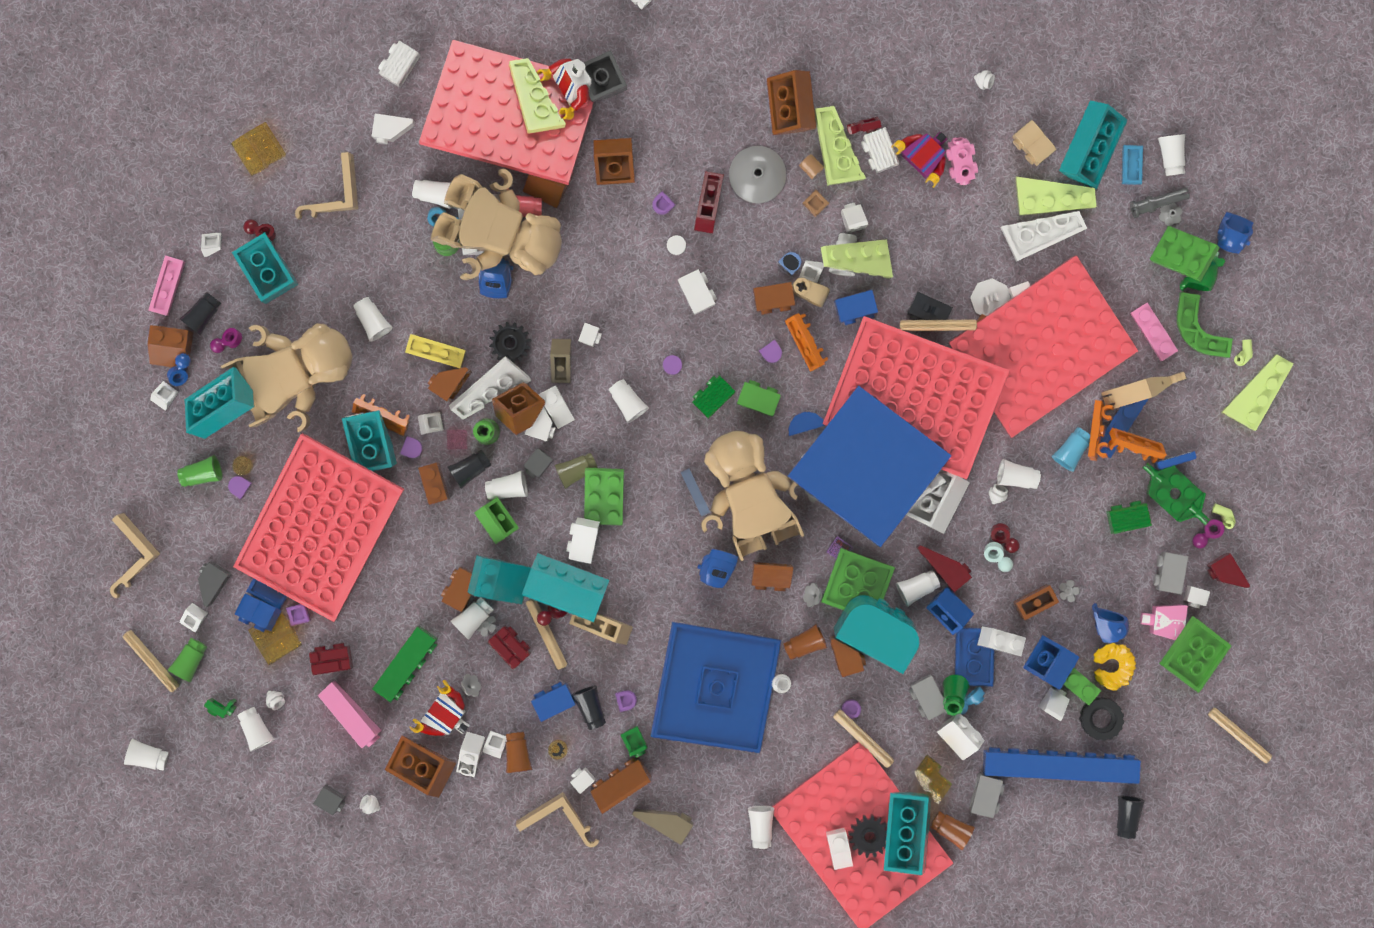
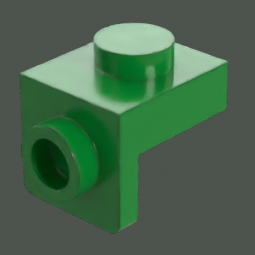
(216, 708)
(634, 742)

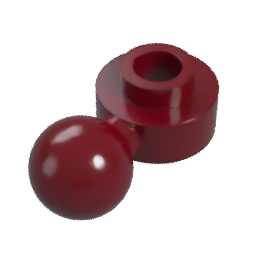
(252, 227)
(1011, 544)
(545, 617)

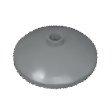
(752, 187)

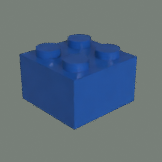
(1051, 662)

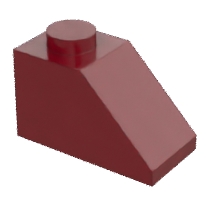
(1227, 571)

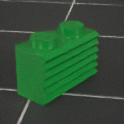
(713, 396)
(1128, 518)

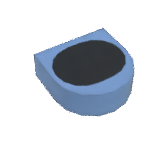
(790, 262)

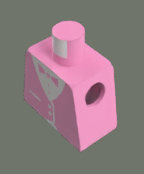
(1166, 620)

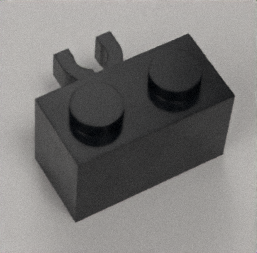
(927, 308)

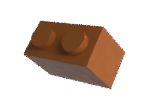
(774, 297)
(434, 483)
(456, 594)
(1036, 602)

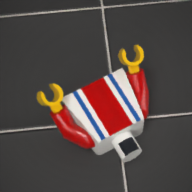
(572, 82)
(443, 714)

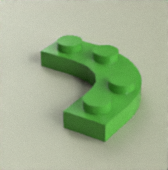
(1193, 334)

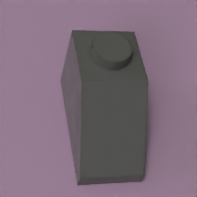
(211, 582)

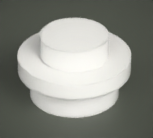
(781, 683)

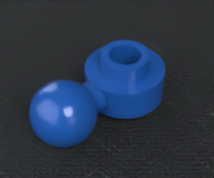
(182, 361)

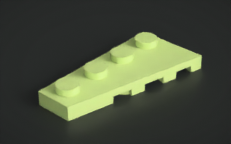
(535, 104)
(836, 149)
(1046, 196)
(859, 257)
(1255, 399)

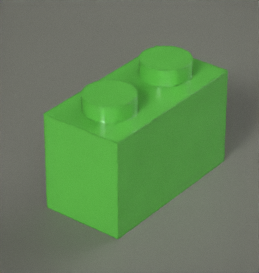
(759, 399)
(496, 520)
(1081, 687)

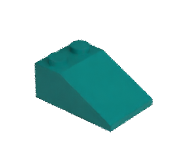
(264, 268)
(369, 441)
(498, 580)

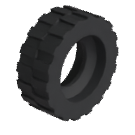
(1102, 733)

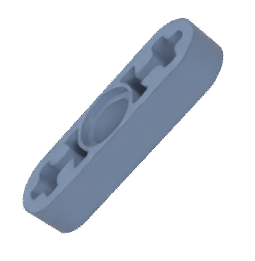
(695, 492)

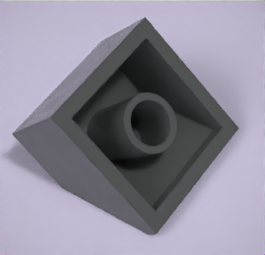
(605, 77)

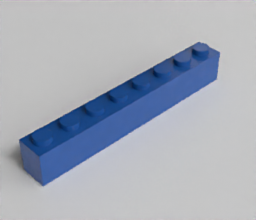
(1061, 766)

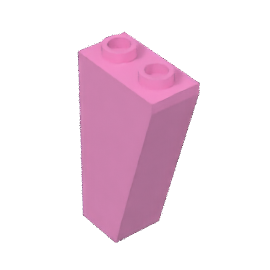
(350, 715)

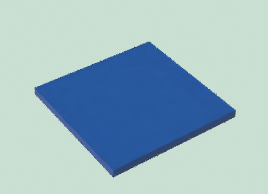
(869, 466)
(715, 687)

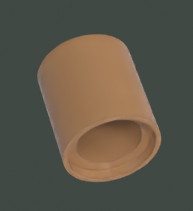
(811, 166)

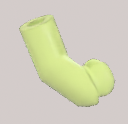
(1246, 354)
(1226, 515)

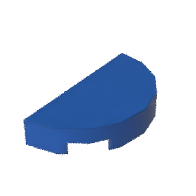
(804, 422)

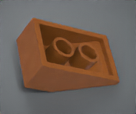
(771, 575)
(420, 767)

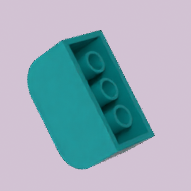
(878, 631)

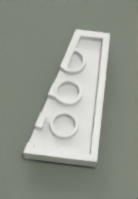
(1038, 234)
(495, 382)

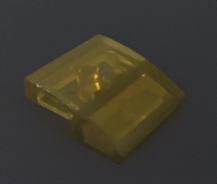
(258, 149)
(277, 642)
(932, 782)

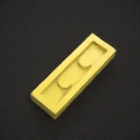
(435, 351)

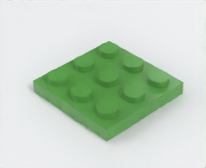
(856, 576)
(1195, 654)

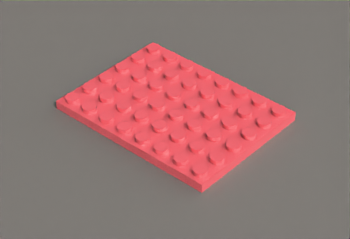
(481, 117)
(1051, 340)
(925, 384)
(318, 527)
(832, 801)

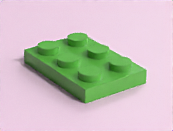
(1184, 253)
(604, 495)

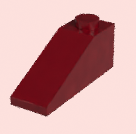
(708, 202)
(951, 571)

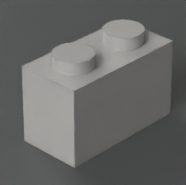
(1170, 572)
(928, 696)
(986, 795)

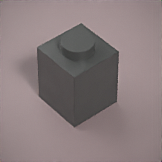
(537, 463)
(330, 800)

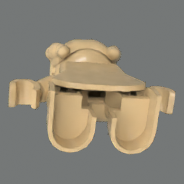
(496, 227)
(293, 370)
(751, 496)

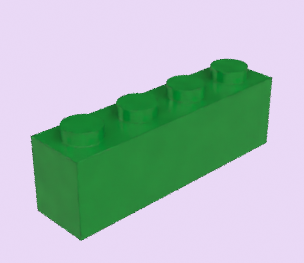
(405, 663)

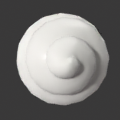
(985, 79)
(998, 494)
(275, 700)
(369, 804)

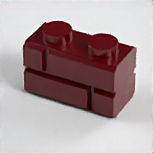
(509, 646)
(331, 660)

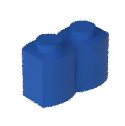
(257, 612)

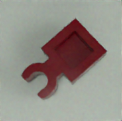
(868, 125)

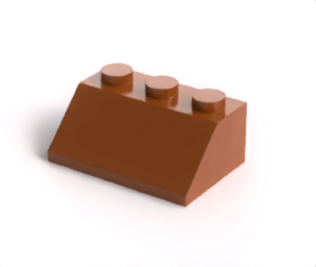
(791, 102)
(620, 784)

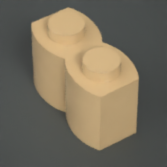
(1033, 143)

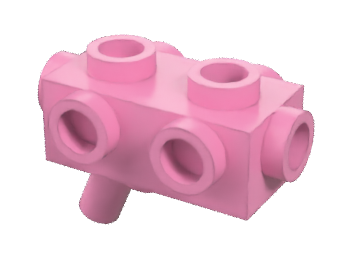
(960, 155)

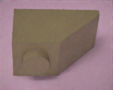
(560, 361)

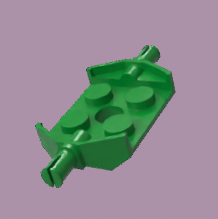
(1189, 502)

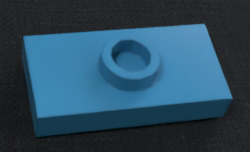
(1132, 164)

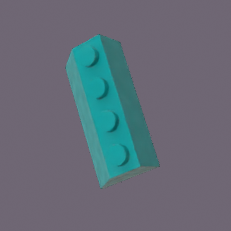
(1093, 144)
(218, 404)
(565, 587)
(907, 833)

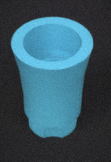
(1072, 449)

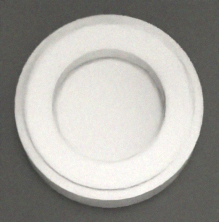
(676, 245)

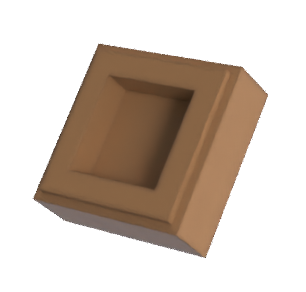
(815, 203)

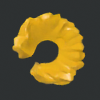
(1126, 668)

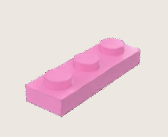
(166, 285)
(1154, 331)

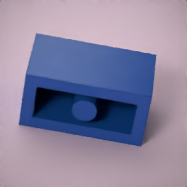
(856, 307)
(950, 610)
(553, 701)

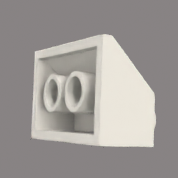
(940, 504)

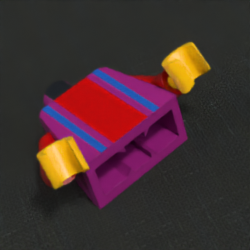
(924, 154)

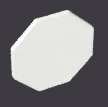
(989, 296)

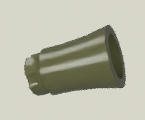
(574, 469)

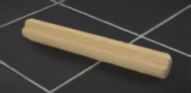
(938, 325)
(547, 636)
(149, 659)
(1240, 735)
(863, 738)

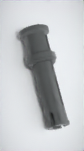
(1150, 204)

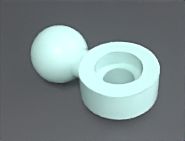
(1004, 563)

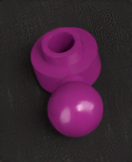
(230, 338)
(1201, 540)

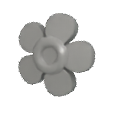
(1069, 592)
(486, 626)

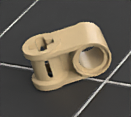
(814, 293)

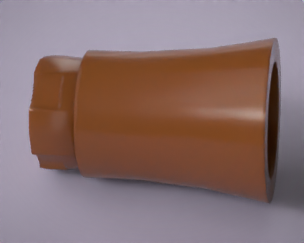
(805, 643)
(517, 753)
(952, 829)

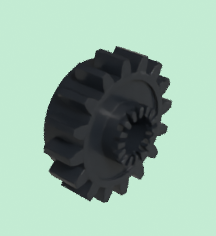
(503, 335)
(861, 828)

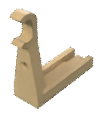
(349, 191)
(1140, 390)
(141, 544)
(550, 806)

